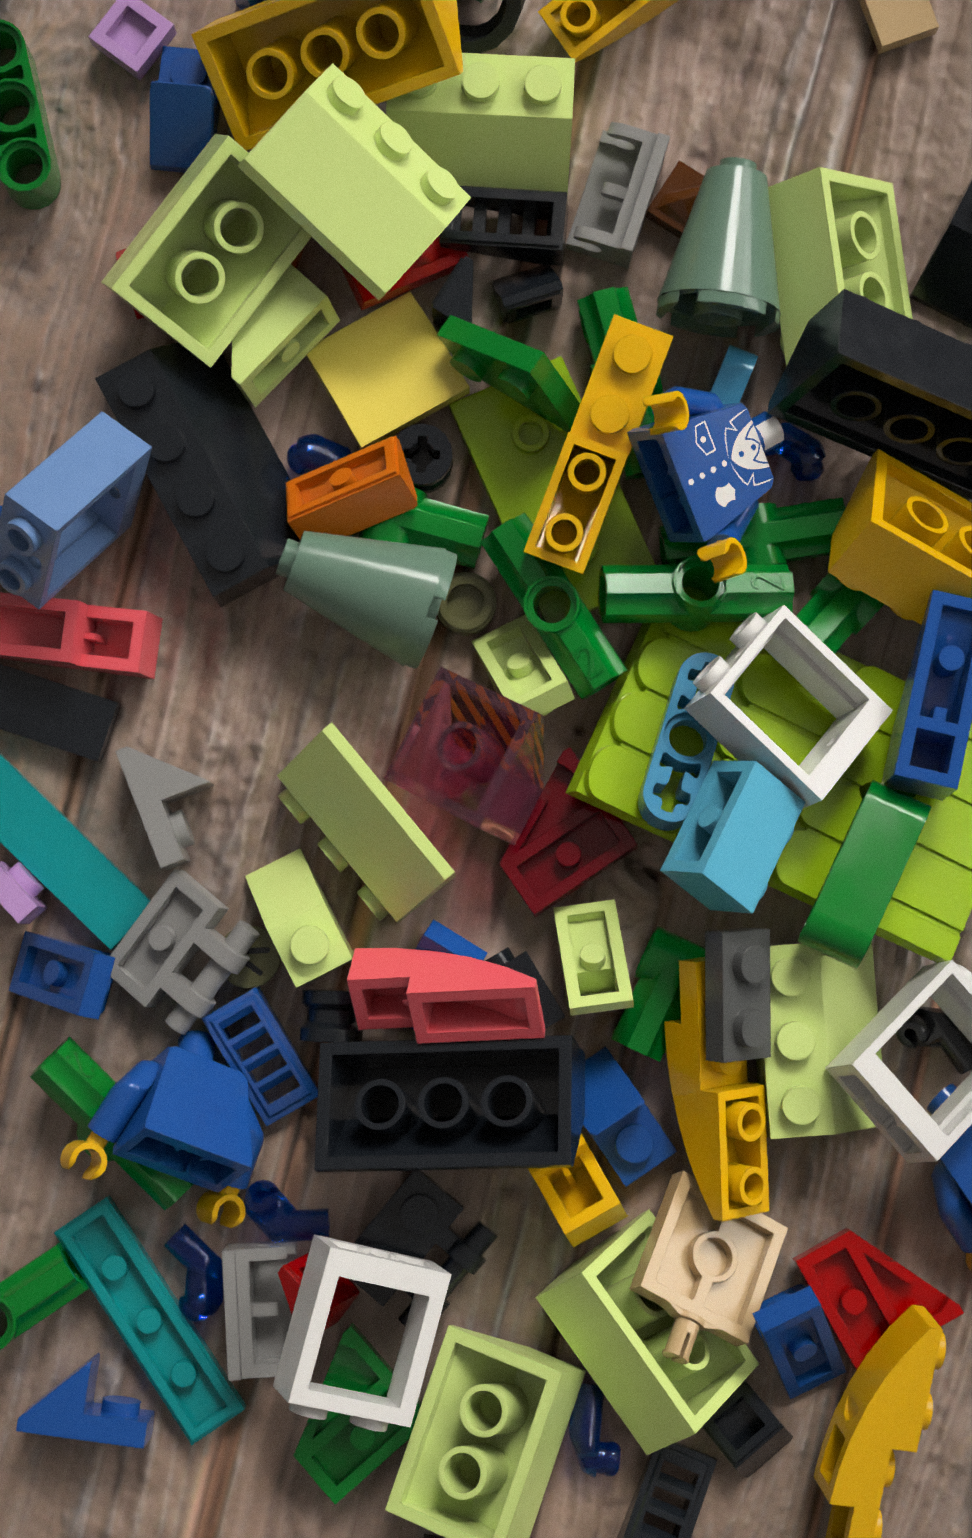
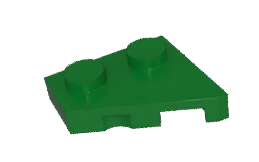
(510, 368)
(335, 1449)

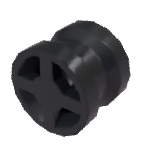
(425, 470)
(329, 1017)

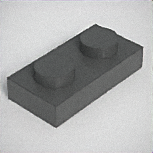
(737, 994)

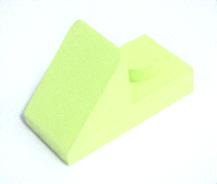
(523, 667)
(592, 958)

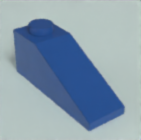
(935, 703)

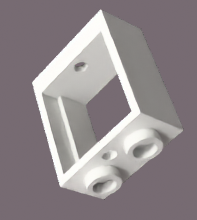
(820, 672)
(882, 1095)
(325, 1264)

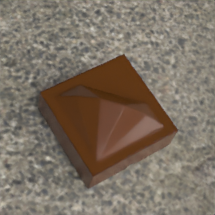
(675, 199)

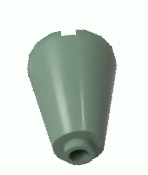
(725, 257)
(371, 588)

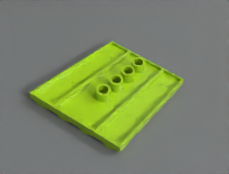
(936, 884)

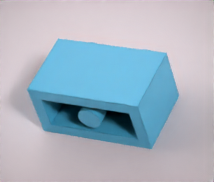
(733, 836)

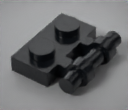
(413, 1223)

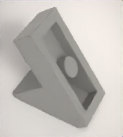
(153, 789)

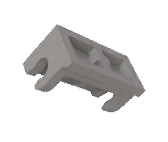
(618, 193)
(255, 1307)

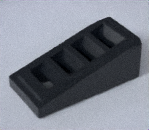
(524, 247)
(643, 1501)

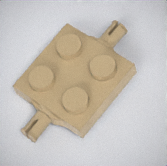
(706, 1269)

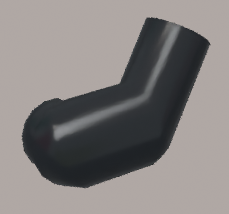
(935, 1029)

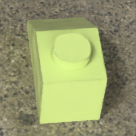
(280, 334)
(299, 918)

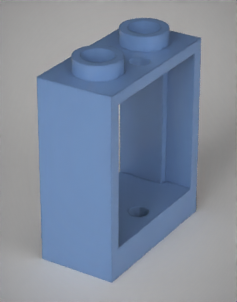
(70, 509)

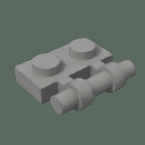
(167, 938)

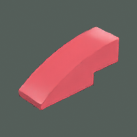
(80, 636)
(443, 996)

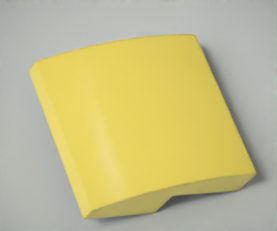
(387, 371)

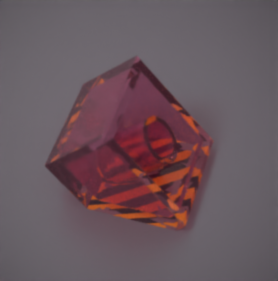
(473, 756)

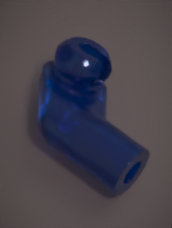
(314, 452)
(279, 1218)

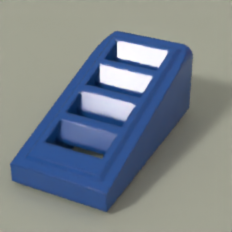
(229, 1047)

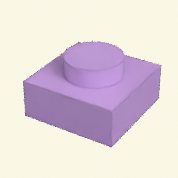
(132, 35)
(20, 892)

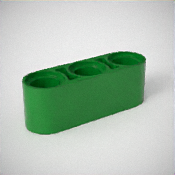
(32, 138)
(864, 874)

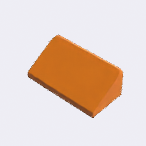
(352, 491)

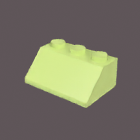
(496, 121)
(355, 181)
(832, 237)
(208, 253)
(363, 826)
(814, 1016)
(623, 1339)
(485, 1438)

